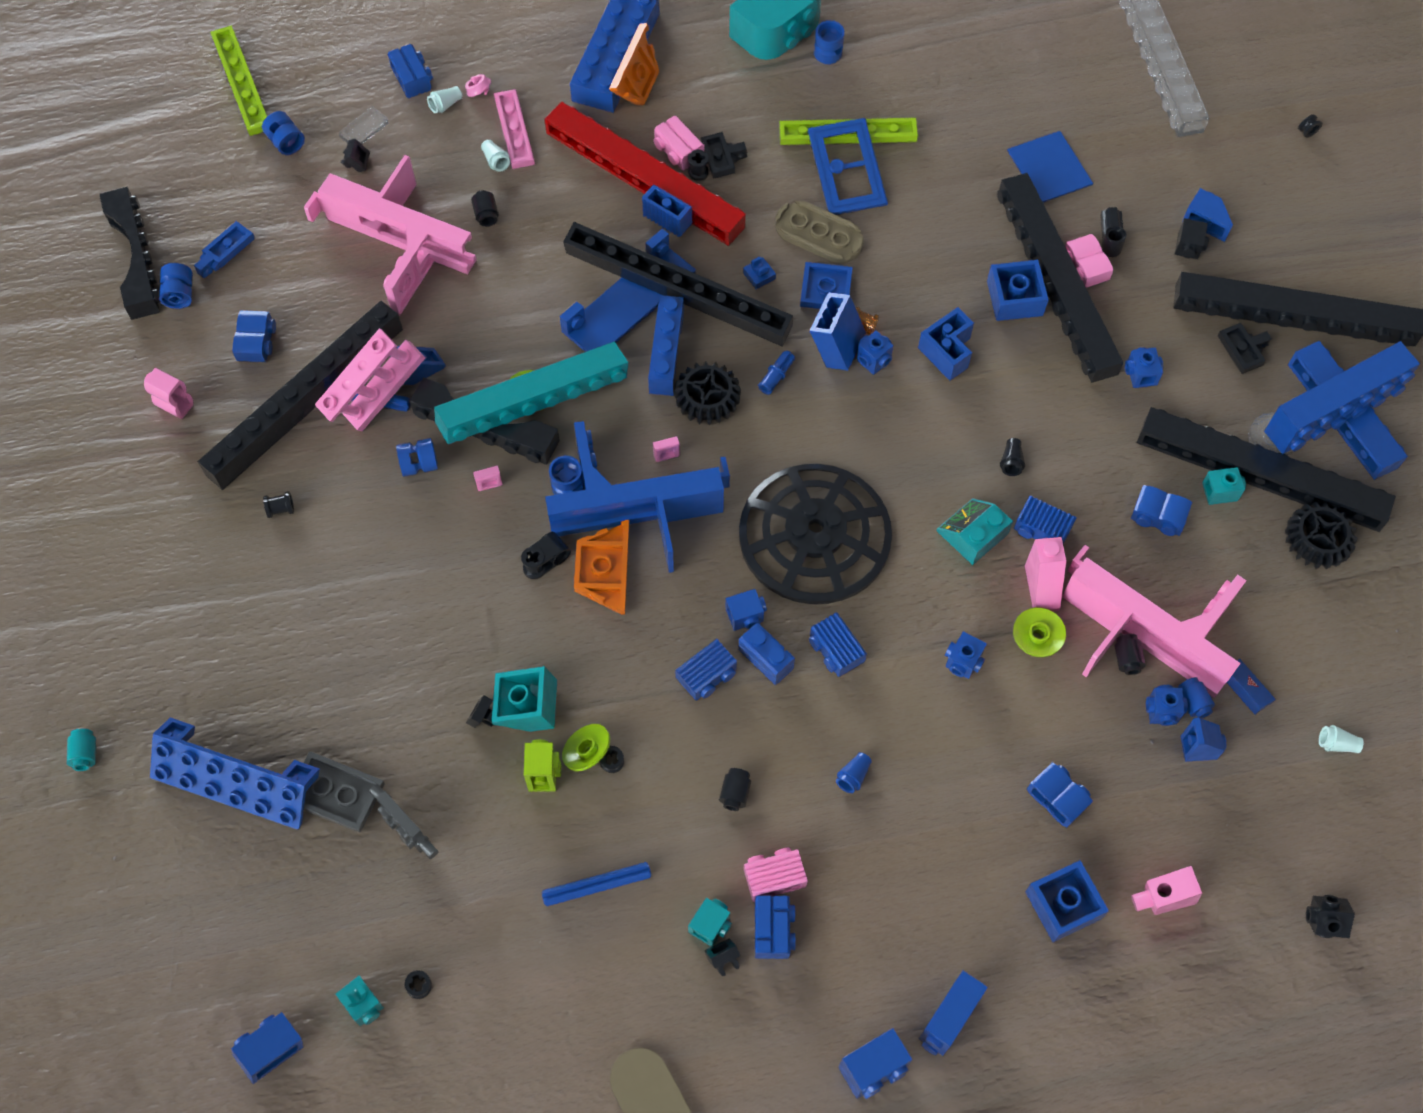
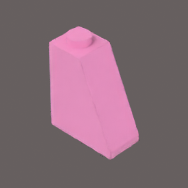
(1046, 573)

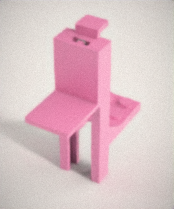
(387, 220)
(1127, 612)

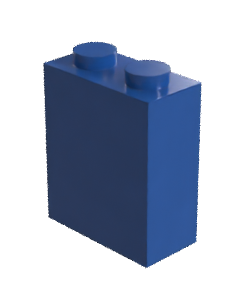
(837, 331)
(952, 1014)

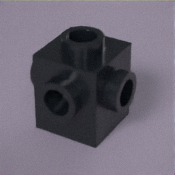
(1330, 916)

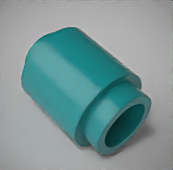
(81, 749)

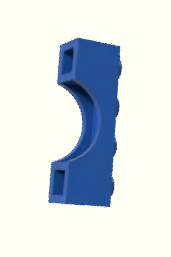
(665, 345)

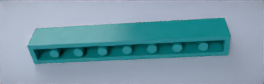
(530, 392)

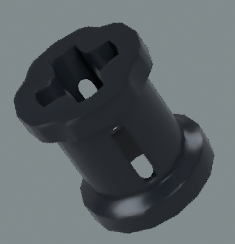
(698, 166)
(278, 504)

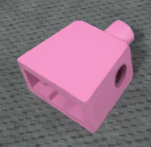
(1179, 886)

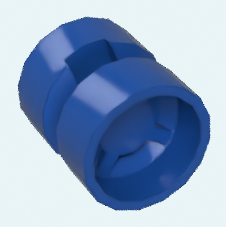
(829, 42)
(283, 133)
(176, 285)
(426, 457)
(566, 475)

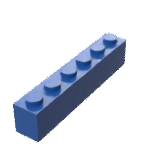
(1364, 435)

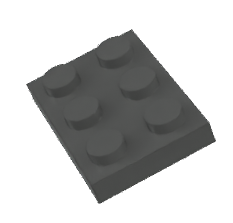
(340, 793)

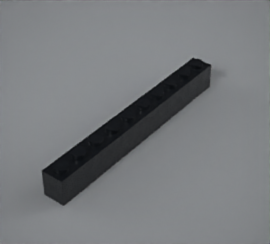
(1061, 279)
(678, 282)
(1298, 309)
(293, 400)
(1265, 468)

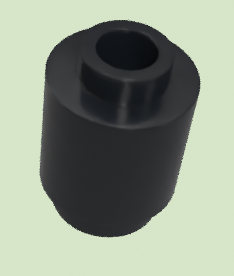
(485, 208)
(1129, 654)
(735, 789)

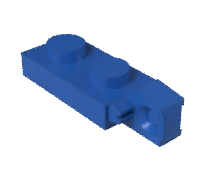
(223, 249)

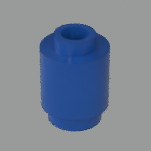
(1198, 698)

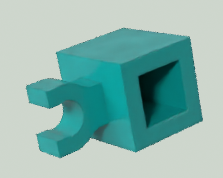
(360, 1001)

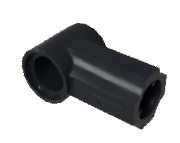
(1112, 232)

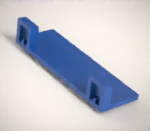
(618, 307)
(227, 778)

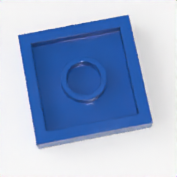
(820, 280)

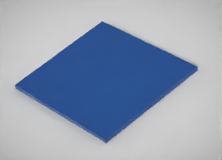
(1050, 166)

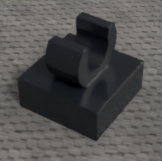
(356, 155)
(481, 713)
(723, 953)

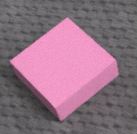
(666, 449)
(487, 478)

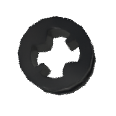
(1310, 126)
(613, 768)
(409, 982)

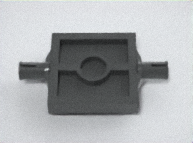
(406, 828)

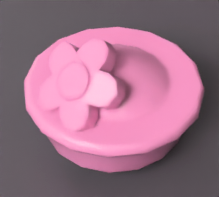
(478, 85)

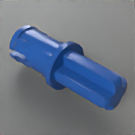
(776, 372)

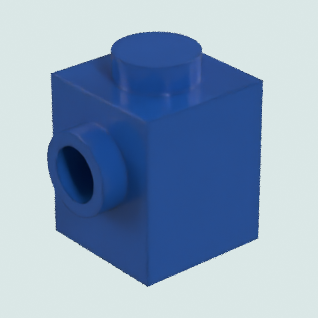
(745, 609)

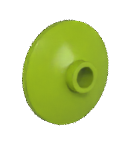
(1042, 622)
(586, 747)

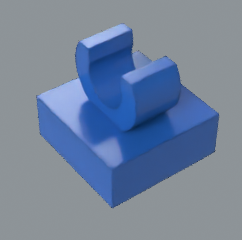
(759, 272)

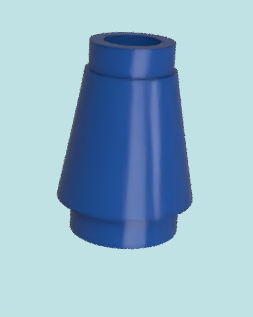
(853, 774)

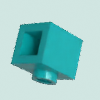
(1223, 486)
(710, 921)

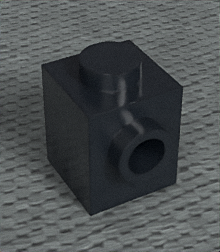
(1191, 239)

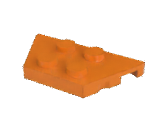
(637, 70)
(603, 566)

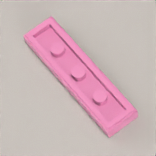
(514, 129)

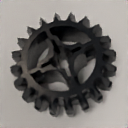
(718, 401)
(1320, 544)

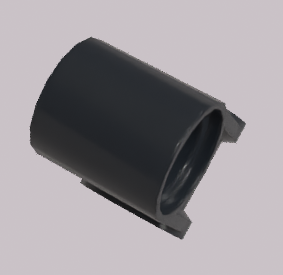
(544, 555)

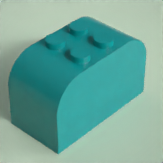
(772, 26)

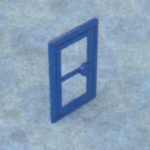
(825, 169)

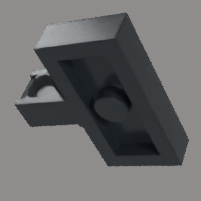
(722, 154)
(1244, 347)

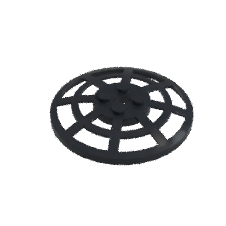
(815, 544)

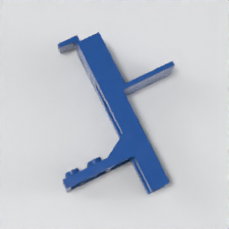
(639, 501)

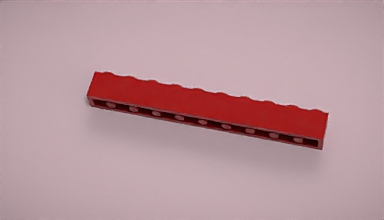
(642, 170)

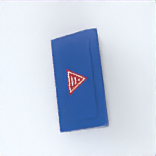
(1250, 689)

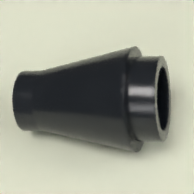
(1012, 459)

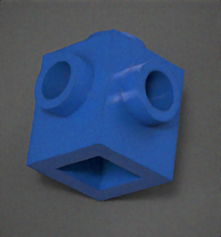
(874, 352)
(1144, 367)
(965, 655)
(1166, 705)

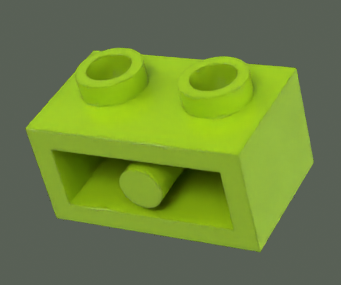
(541, 766)

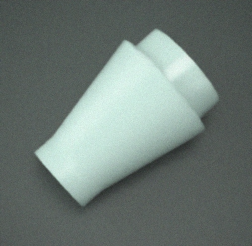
(443, 99)
(496, 157)
(1339, 740)

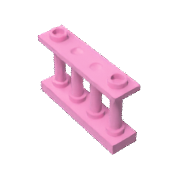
(379, 390)

